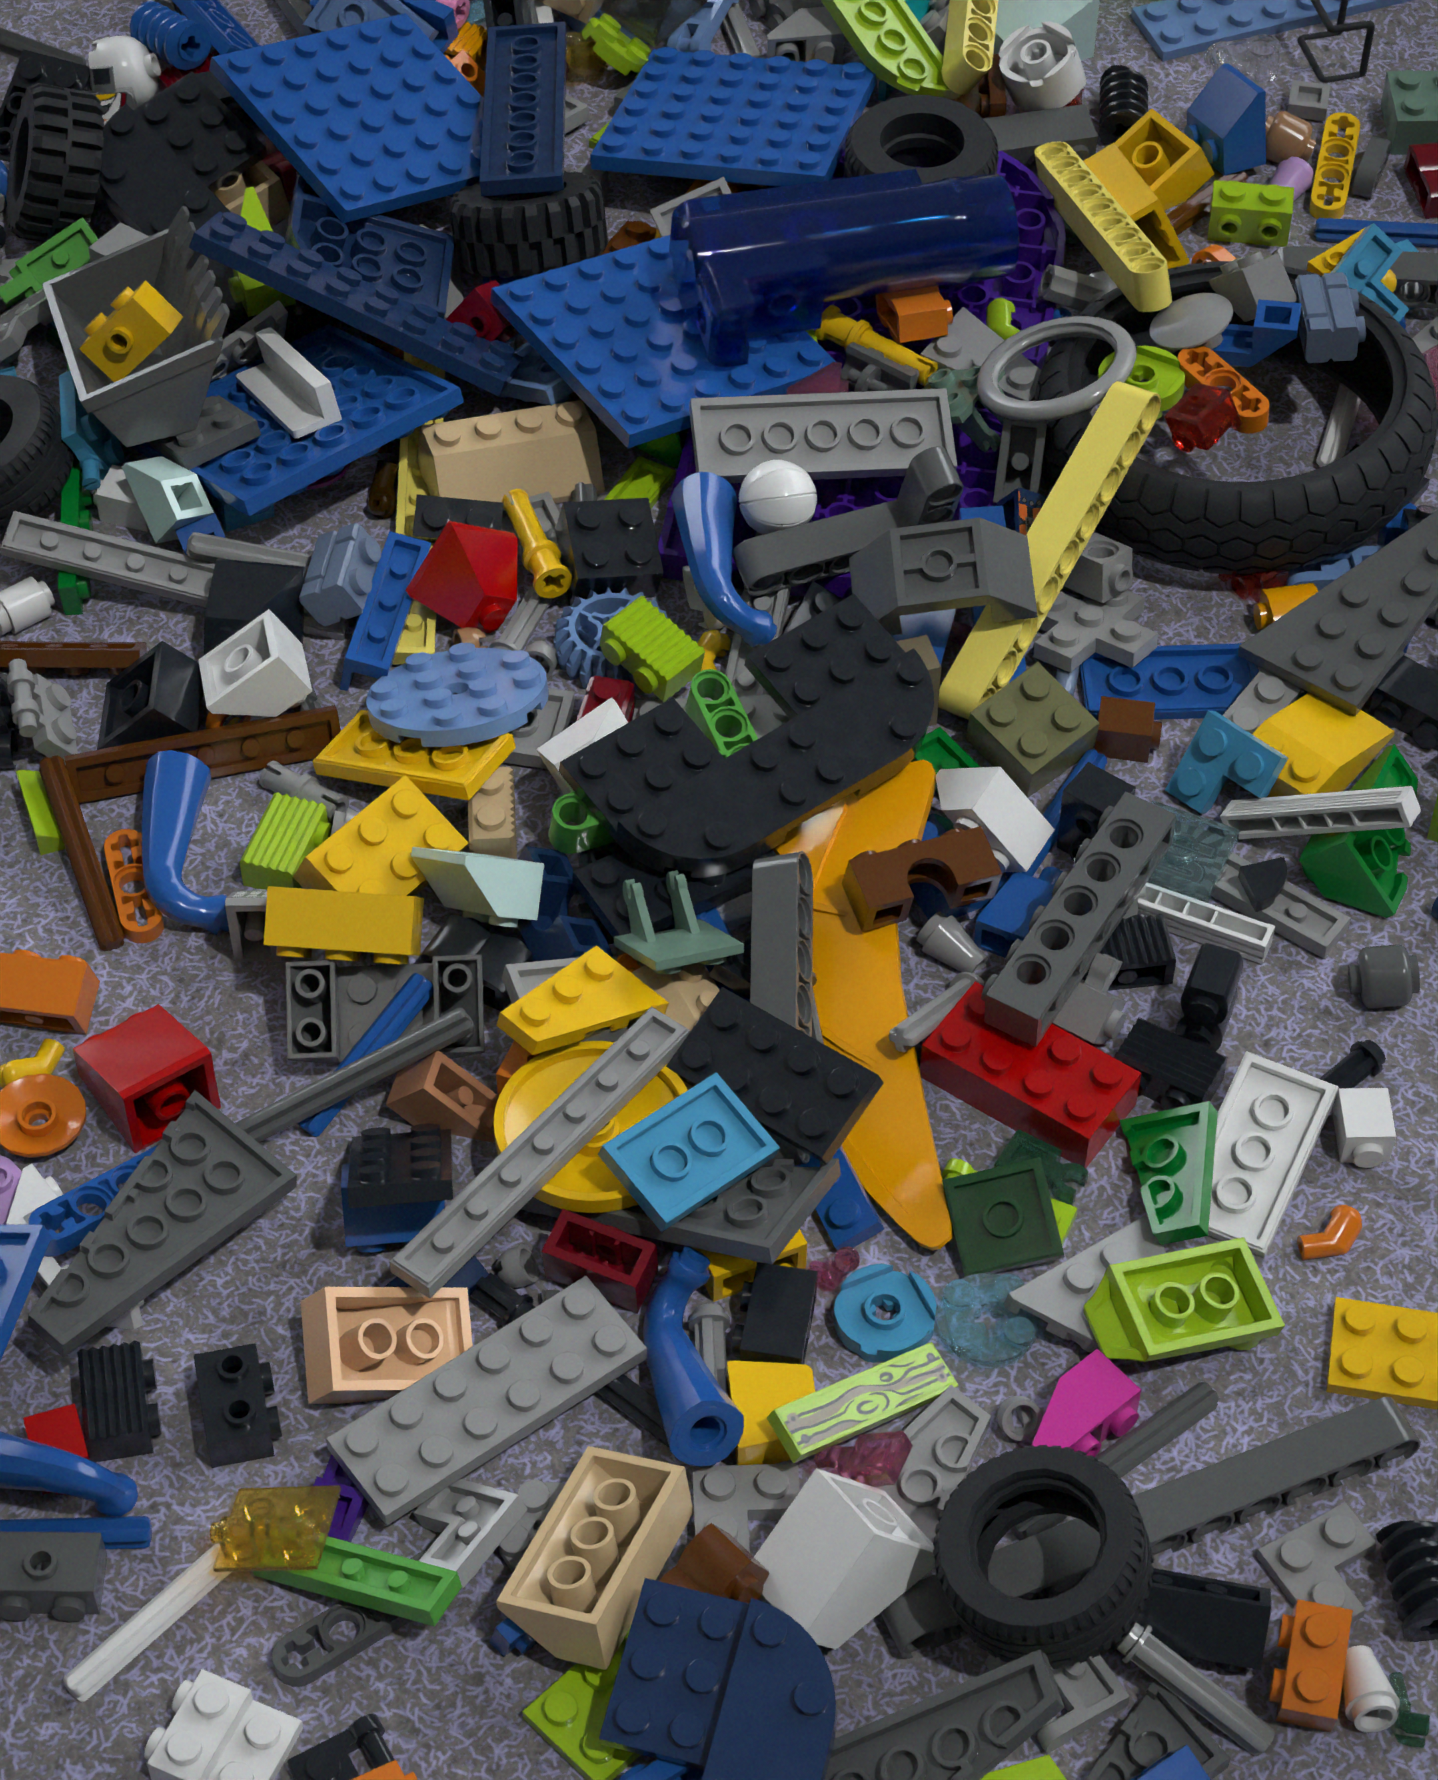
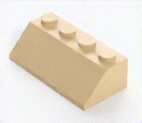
(512, 450)
(594, 1551)

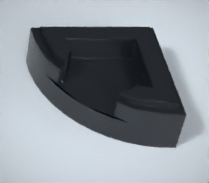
(1263, 881)

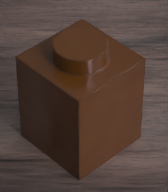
(1127, 729)

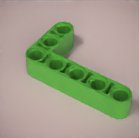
(714, 718)

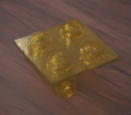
(275, 1529)

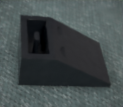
(30, 70)

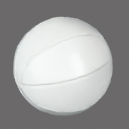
(777, 496)

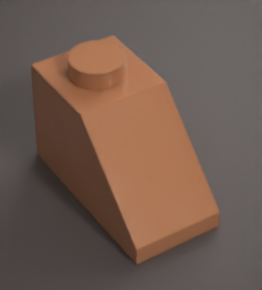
(445, 1095)

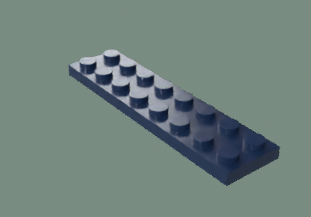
(524, 110)
(356, 302)

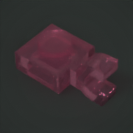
(872, 1460)

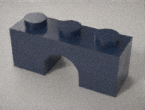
(555, 933)

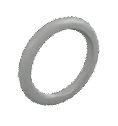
(1047, 331)

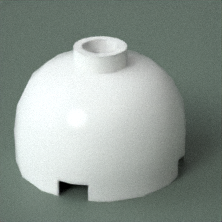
(131, 64)

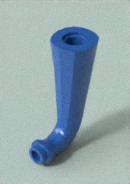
(705, 519)
(171, 805)
(694, 1409)
(51, 1469)

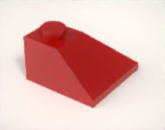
(469, 576)

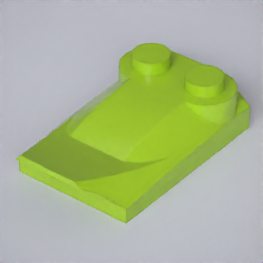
(1183, 1303)

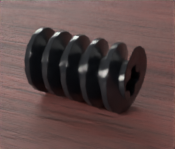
(1121, 101)
(1412, 1568)

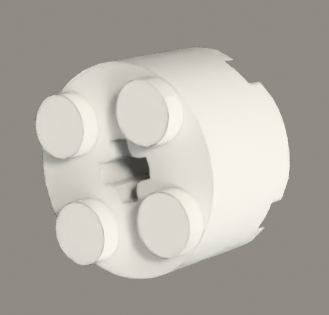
(1041, 67)

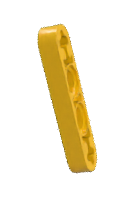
(1334, 167)

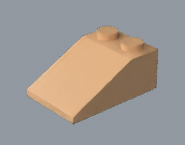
(379, 1339)

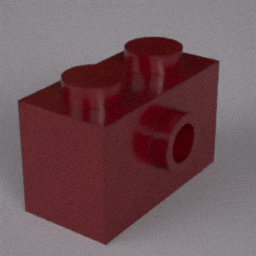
(612, 1260)

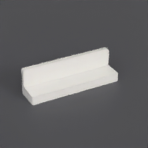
(290, 387)

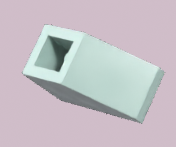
(166, 495)

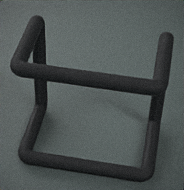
(1335, 30)

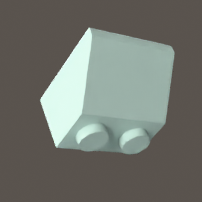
(483, 884)

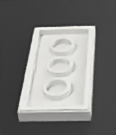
(1263, 1148)

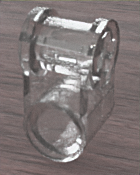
(1252, 56)

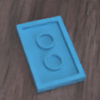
(688, 1151)

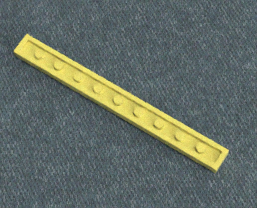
(420, 627)

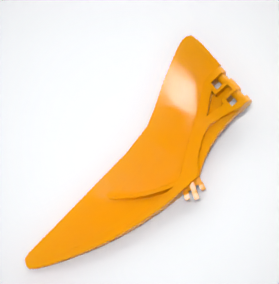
(864, 998)

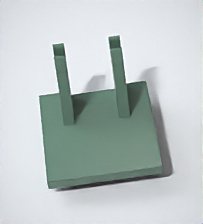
(962, 396)
(672, 949)

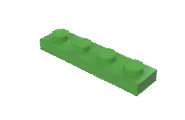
(376, 1581)

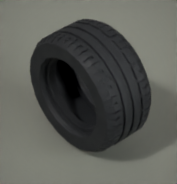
(1030, 1485)

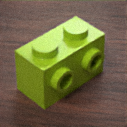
(1251, 210)

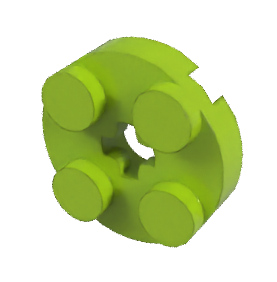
(615, 46)
(1159, 368)

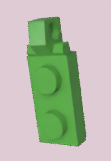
(50, 260)

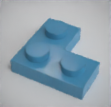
(1367, 264)
(1219, 753)

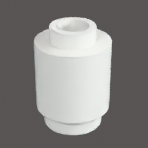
(24, 605)

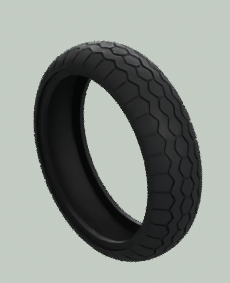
(1266, 522)

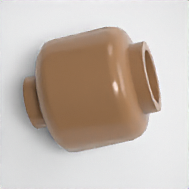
(1288, 137)

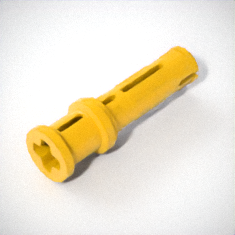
(845, 330)
(539, 555)

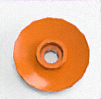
(35, 1099)

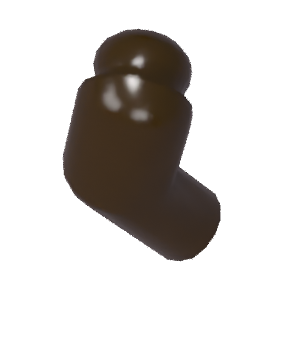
(382, 497)

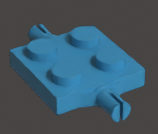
(87, 436)

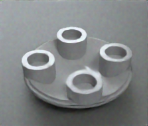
(1192, 322)

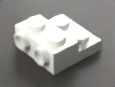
(220, 1735)

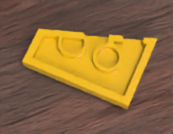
(578, 1000)

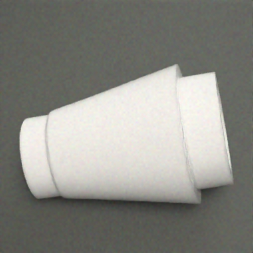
(1368, 1692)

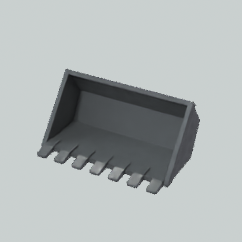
(172, 382)

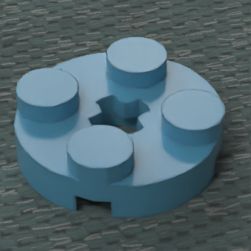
(884, 1339)

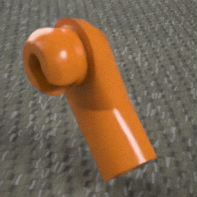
(1337, 1236)

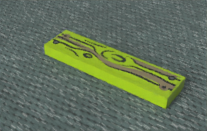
(861, 1402)

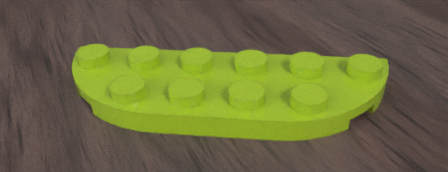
(892, 44)

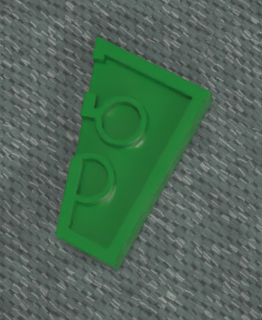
(1175, 1167)

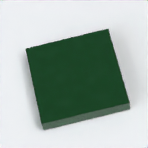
(1003, 1218)

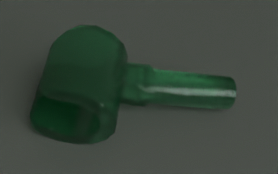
(1408, 1721)

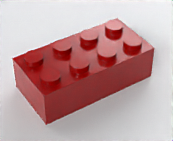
(1051, 1091)

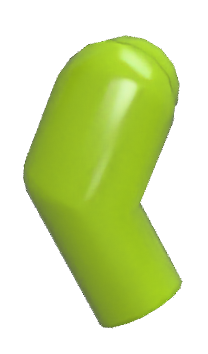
(999, 317)

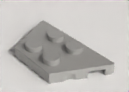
(1064, 1289)

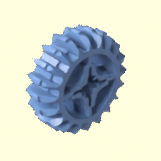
(585, 623)

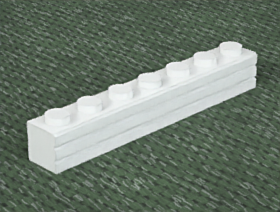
(1323, 812)
(1208, 923)

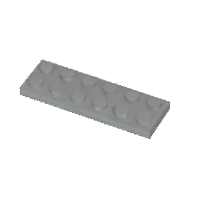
(820, 432)
(486, 1399)

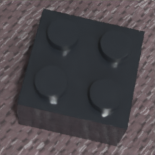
(609, 547)

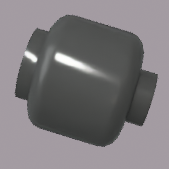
(1384, 976)

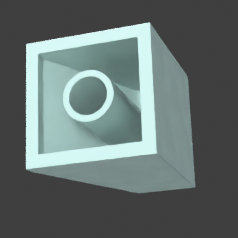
(1076, 15)

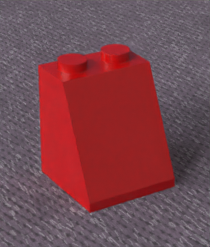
(146, 1073)

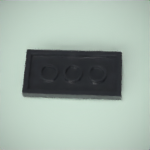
(603, 881)
(778, 1073)
(400, 1166)

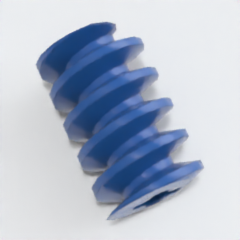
(170, 35)

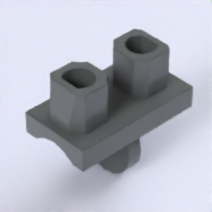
(873, 372)

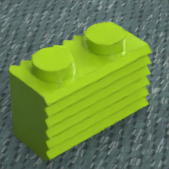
(651, 649)
(282, 841)

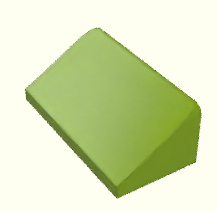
(39, 812)

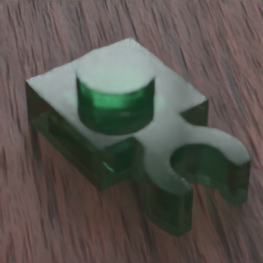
(1026, 1147)

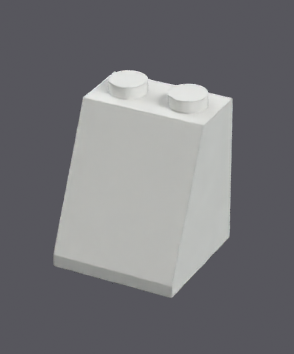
(841, 1557)

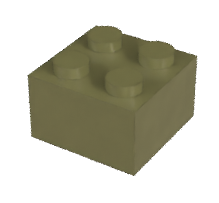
(1032, 729)

